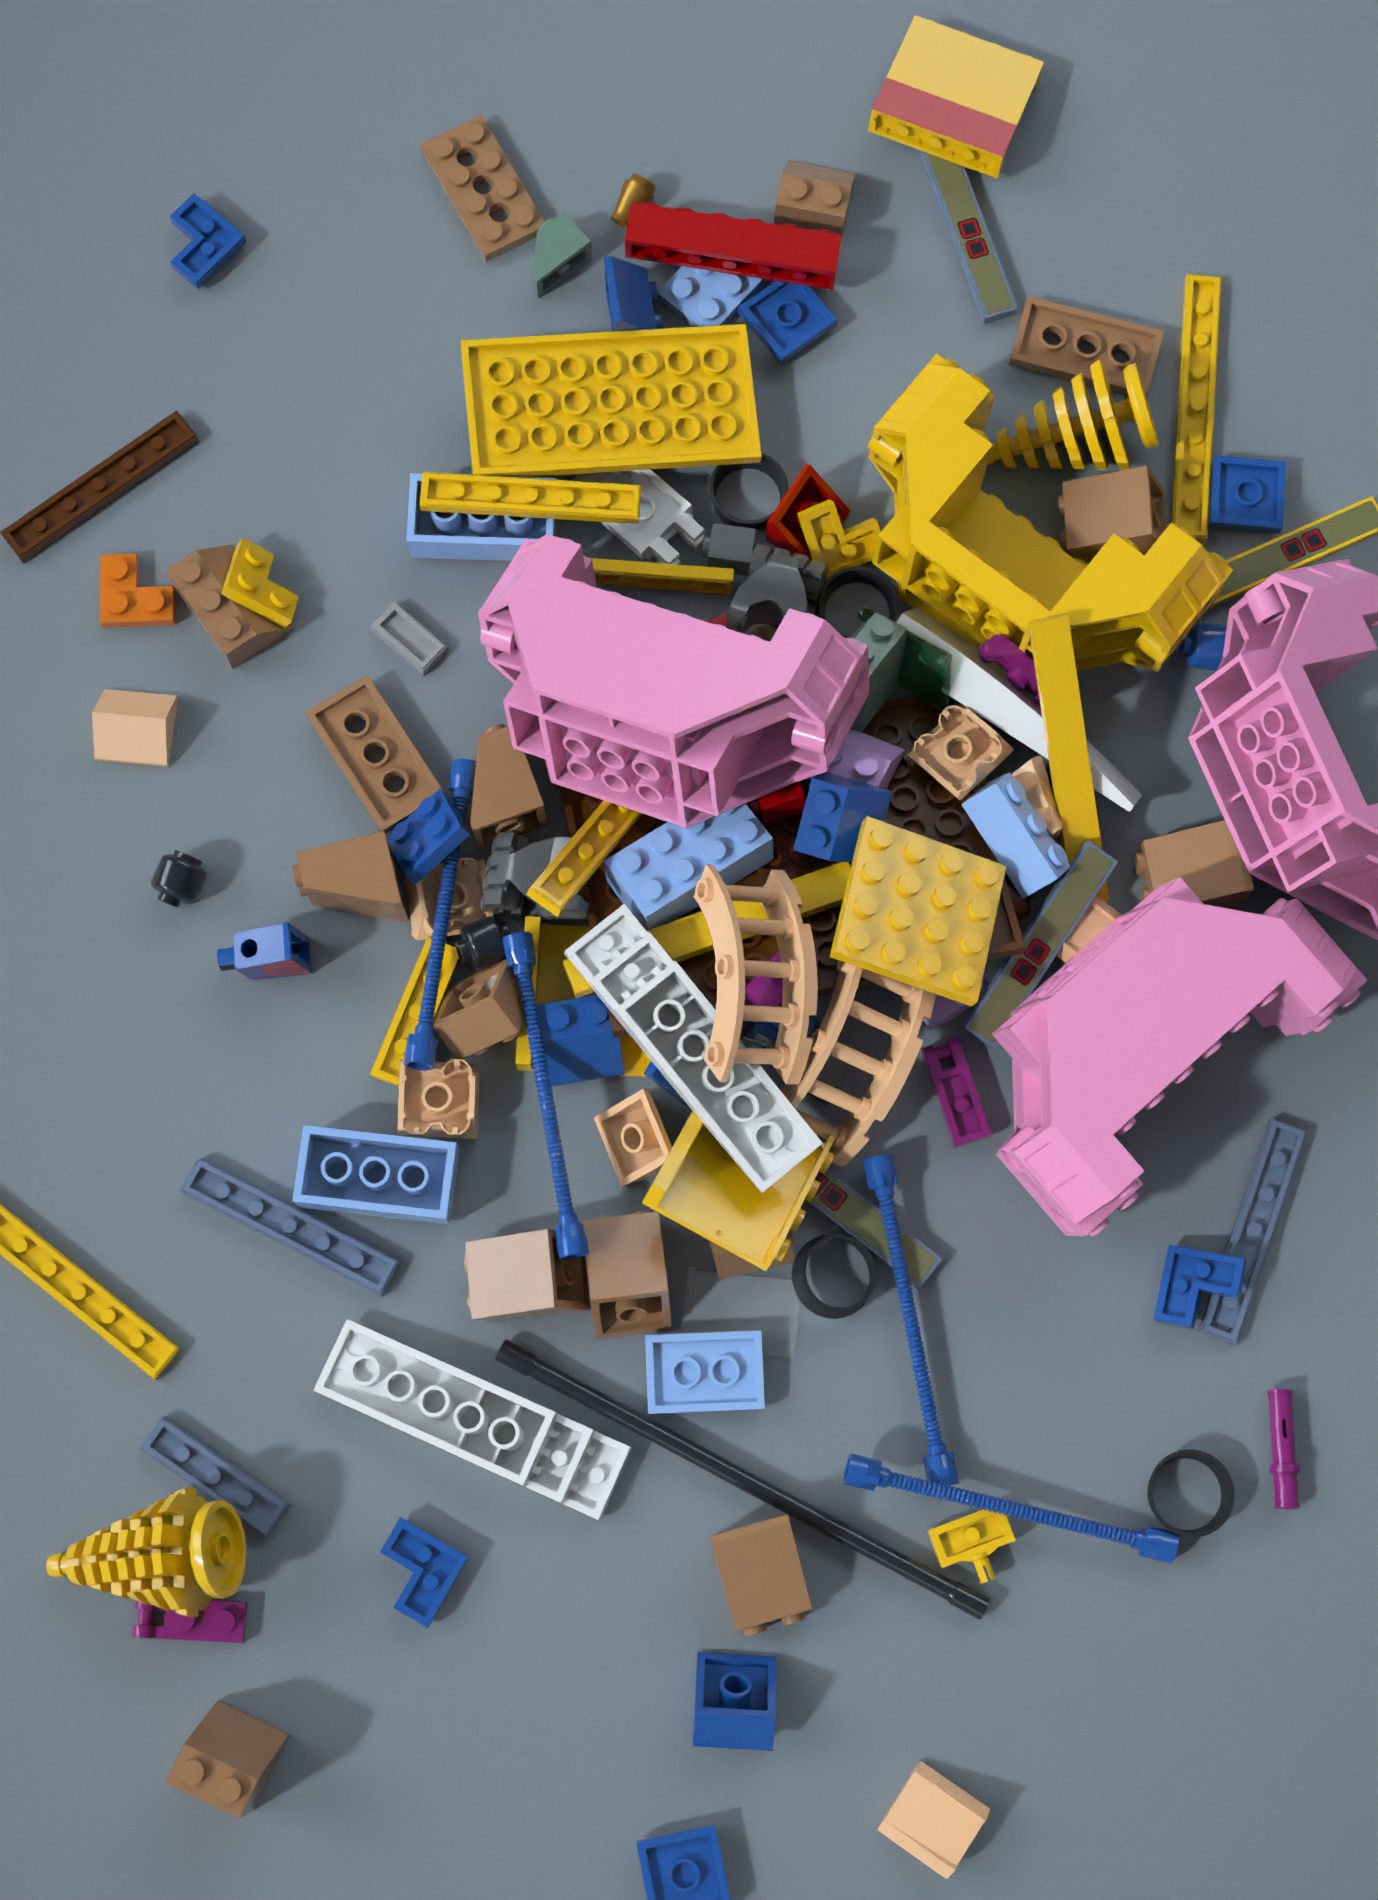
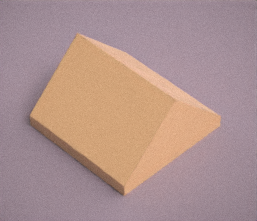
(134, 727)
(634, 1138)

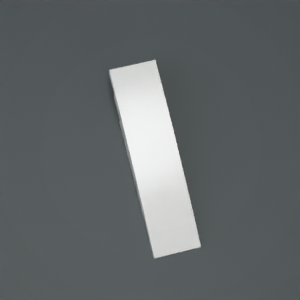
(991, 695)
(673, 1029)
(473, 1419)

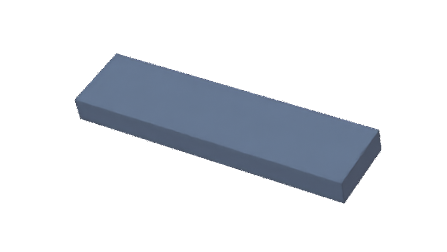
(214, 1476)

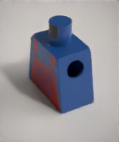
(268, 953)

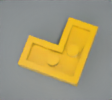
(834, 545)
(249, 586)

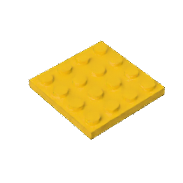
(918, 911)

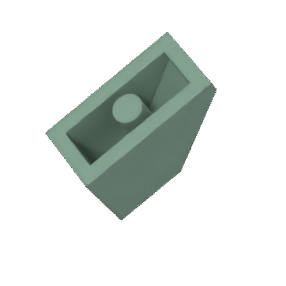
(558, 252)

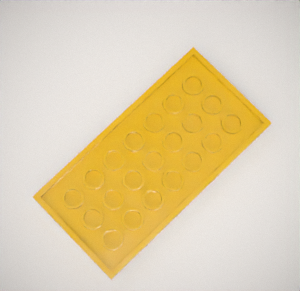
(610, 401)

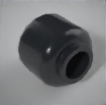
(178, 878)
(482, 943)

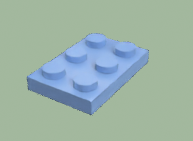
(706, 295)
(704, 1372)

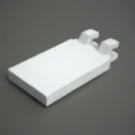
(661, 516)

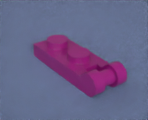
(1013, 661)
(956, 1093)
(218, 1623)

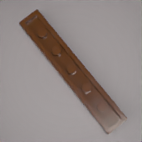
(99, 486)

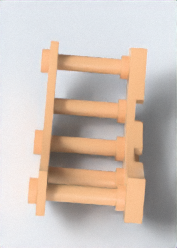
(796, 969)
(888, 1073)

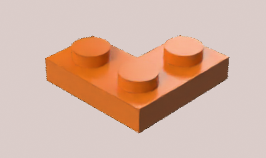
(125, 602)

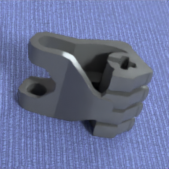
(775, 585)
(514, 869)

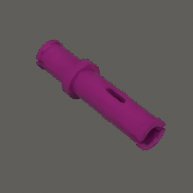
(1283, 1449)

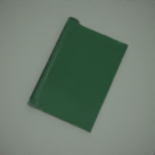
(923, 668)

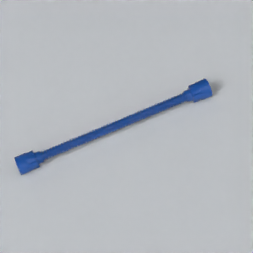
(421, 1045)
(881, 1176)
(570, 1233)
(1152, 1542)

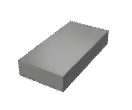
(409, 638)

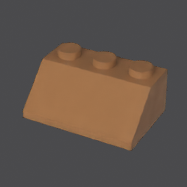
(230, 626)

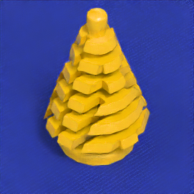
(1088, 422)
(163, 1554)

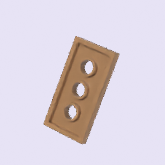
(492, 167)
(1079, 325)
(381, 730)

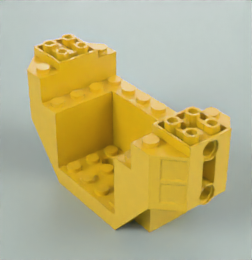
(991, 570)

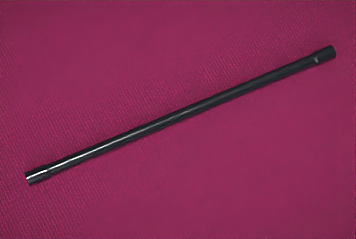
(954, 1592)

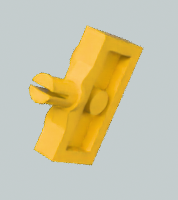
(971, 1540)

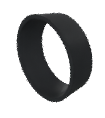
(766, 465)
(860, 575)
(802, 1287)
(1225, 1483)

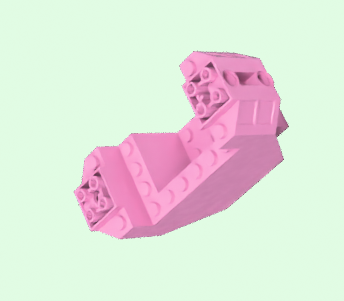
(658, 702)
(1273, 748)
(1134, 1019)

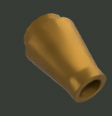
(636, 190)

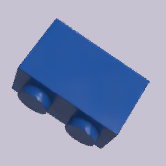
(630, 296)
(835, 815)
(579, 1041)
(735, 1701)

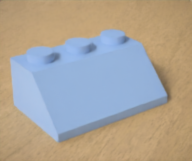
(1016, 834)

